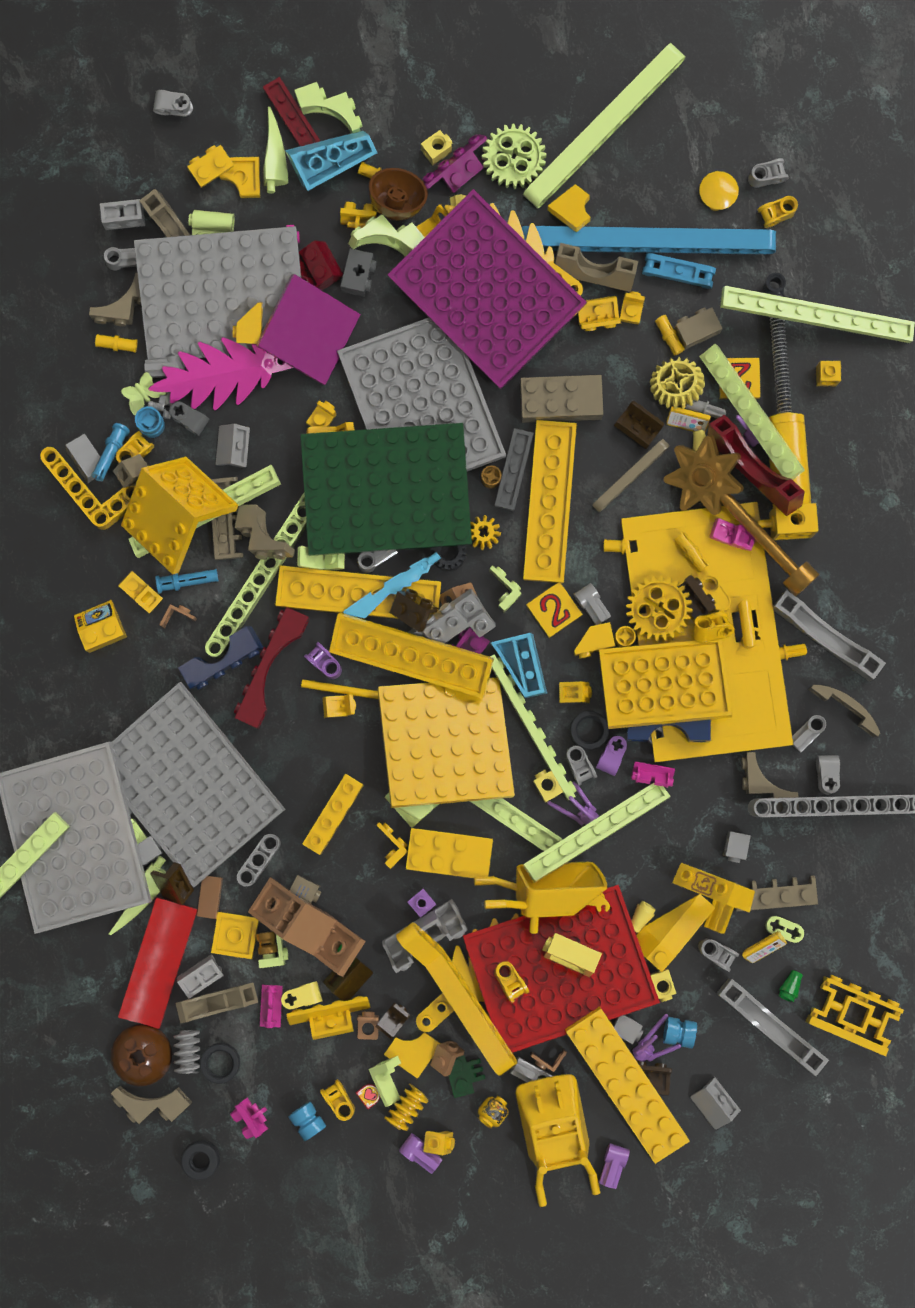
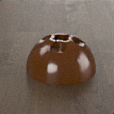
(397, 193)
(146, 1045)

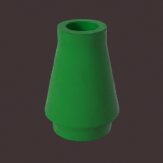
(790, 988)

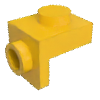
(339, 706)
(439, 1143)

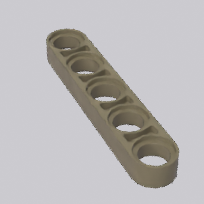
(631, 475)

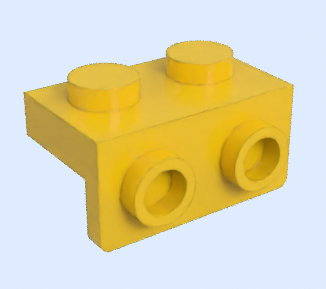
(210, 165)
(599, 313)

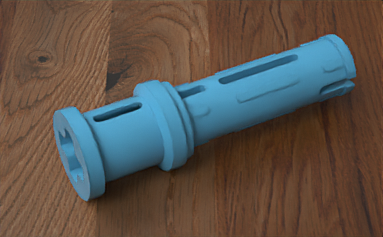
(113, 444)
(211, 575)

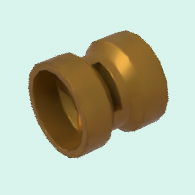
(493, 475)
(267, 937)

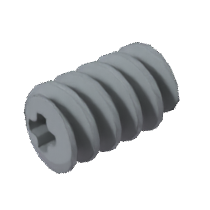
(187, 1050)

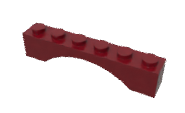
(778, 489)
(290, 628)

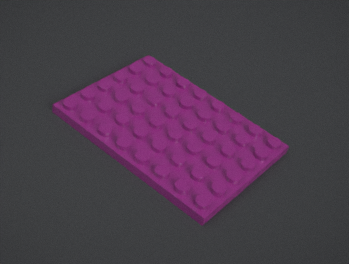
(487, 289)

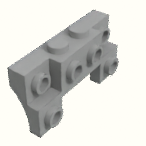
(456, 617)
(437, 924)

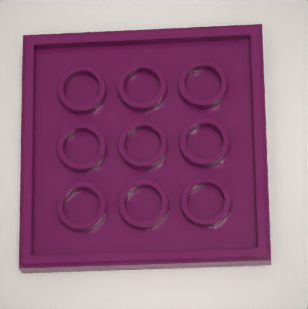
(308, 329)

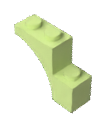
(314, 100)
(380, 231)

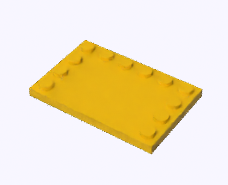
(665, 683)

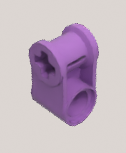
(321, 659)
(611, 759)

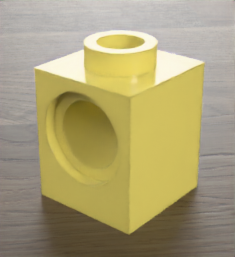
(436, 155)
(556, 789)
(659, 976)

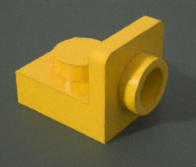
(632, 307)
(322, 415)
(575, 692)

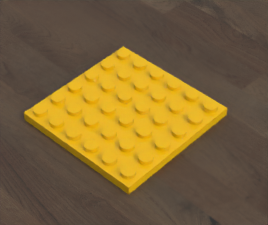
(444, 744)

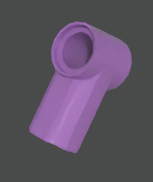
(413, 1150)
(615, 1160)

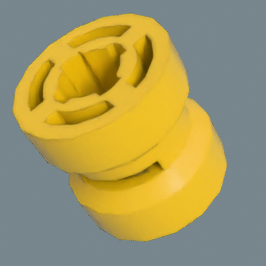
(624, 636)

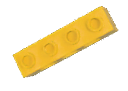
(333, 814)

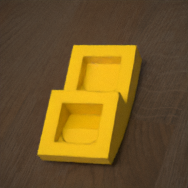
(140, 592)

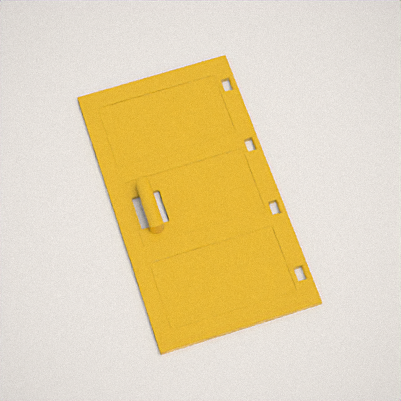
(754, 681)

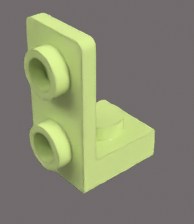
(320, 562)
(507, 599)
(271, 960)
(383, 1081)

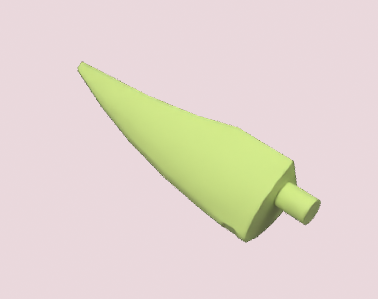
(275, 164)
(131, 913)

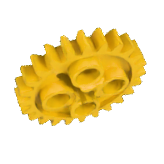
(670, 593)

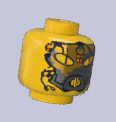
(493, 1111)

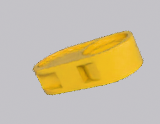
(719, 594)

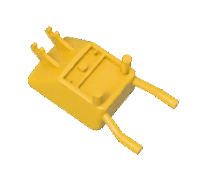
(556, 894)
(554, 1128)

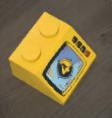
(99, 626)

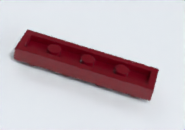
(290, 112)

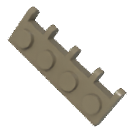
(223, 529)
(784, 896)

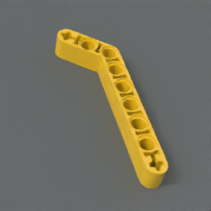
(459, 996)

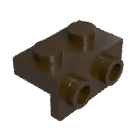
(639, 424)
(701, 603)
(412, 609)
(659, 1077)

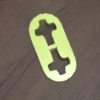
(786, 924)

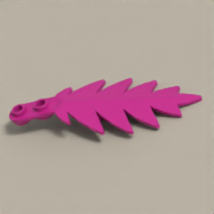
(222, 373)

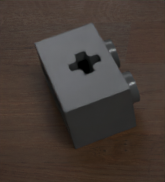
(357, 261)

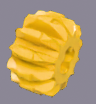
(475, 533)

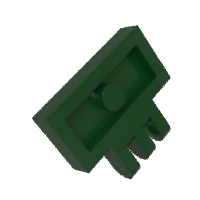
(463, 1075)

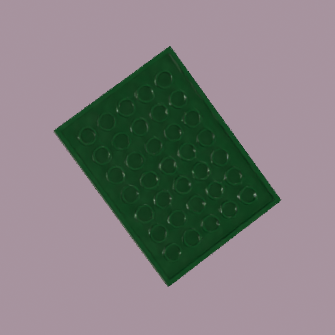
(386, 489)

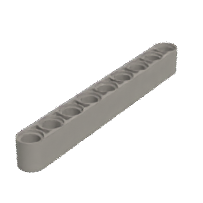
(829, 806)

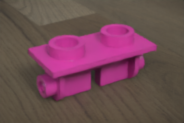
(658, 774)
(271, 1006)

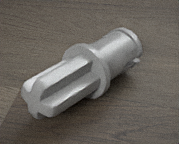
(706, 408)

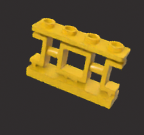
(848, 1030)

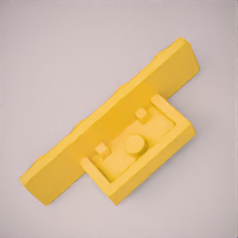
(331, 1018)

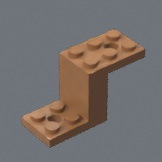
(306, 926)

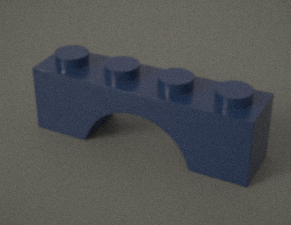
(242, 645)
(694, 731)

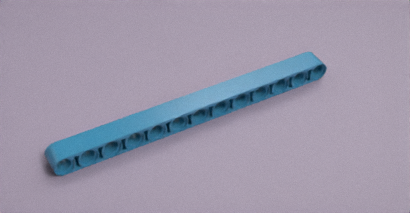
(659, 239)

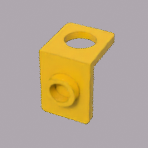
(428, 225)

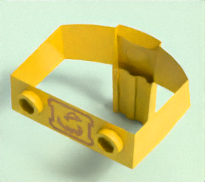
(723, 892)

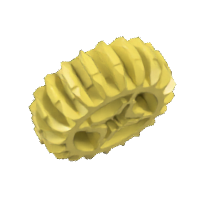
(664, 390)

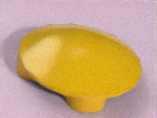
(718, 190)

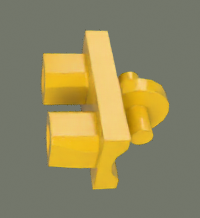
(356, 218)

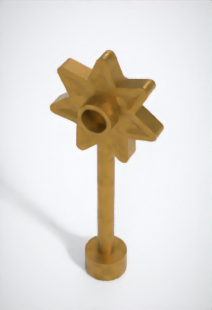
(708, 479)

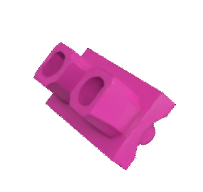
(252, 1116)

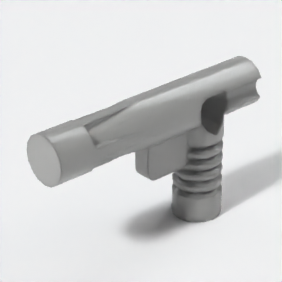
(163, 401)

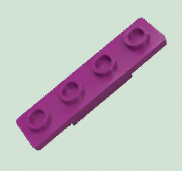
(459, 167)

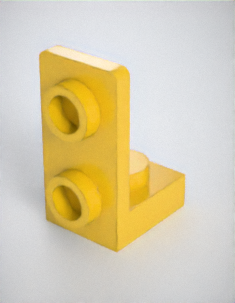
(394, 856)

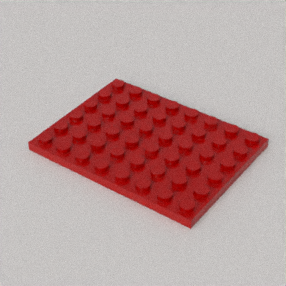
(556, 992)

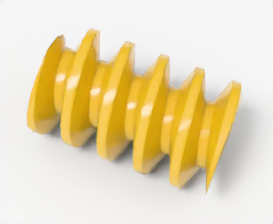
(407, 1108)

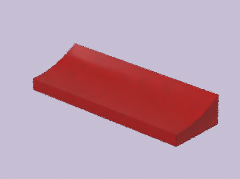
(158, 963)

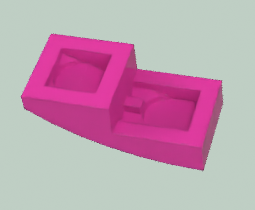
(732, 535)

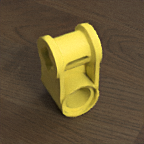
(305, 994)

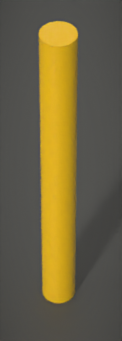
(339, 689)

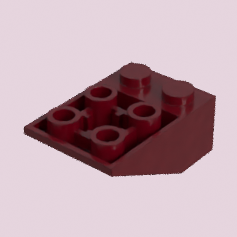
(319, 265)

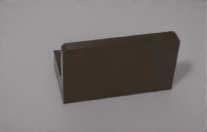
(173, 884)
(351, 982)

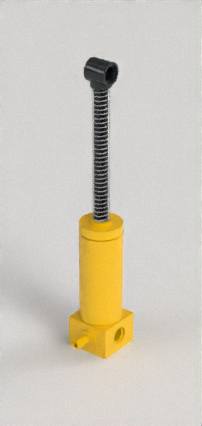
(792, 429)

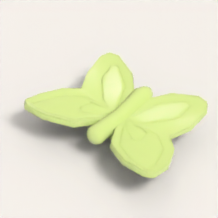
(140, 392)

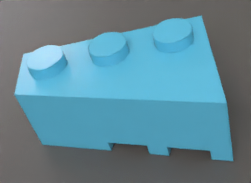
(523, 663)

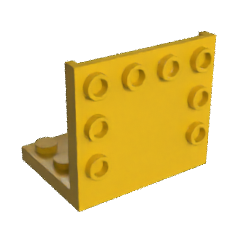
(169, 505)

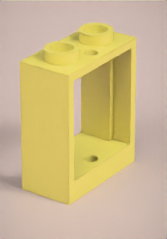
(571, 954)

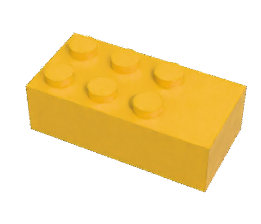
(449, 853)

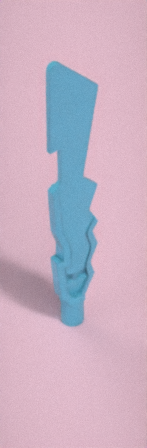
(368, 603)

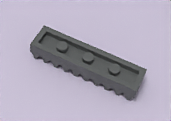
(514, 469)

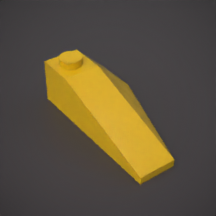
(670, 933)

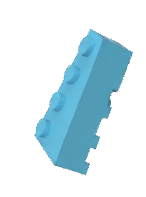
(330, 157)

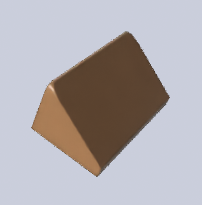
(210, 897)

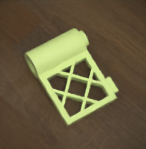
(211, 222)

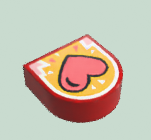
(368, 1095)

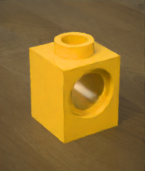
(828, 373)

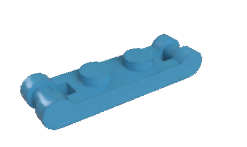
(679, 270)

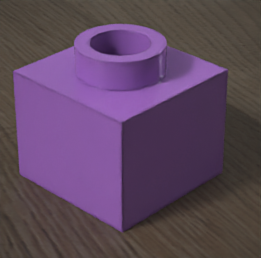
(413, 902)

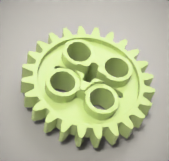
(518, 139)

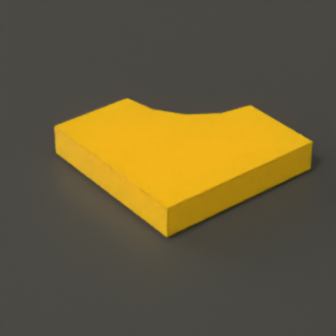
(245, 176)
(571, 208)
(413, 1053)

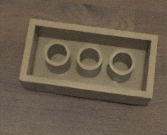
(561, 398)

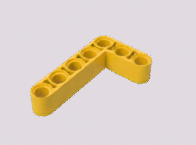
(85, 494)

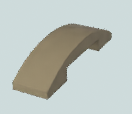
(867, 722)

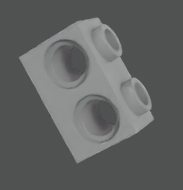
(122, 214)

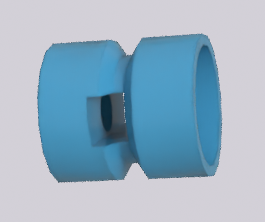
(149, 422)
(680, 1032)
(307, 1121)

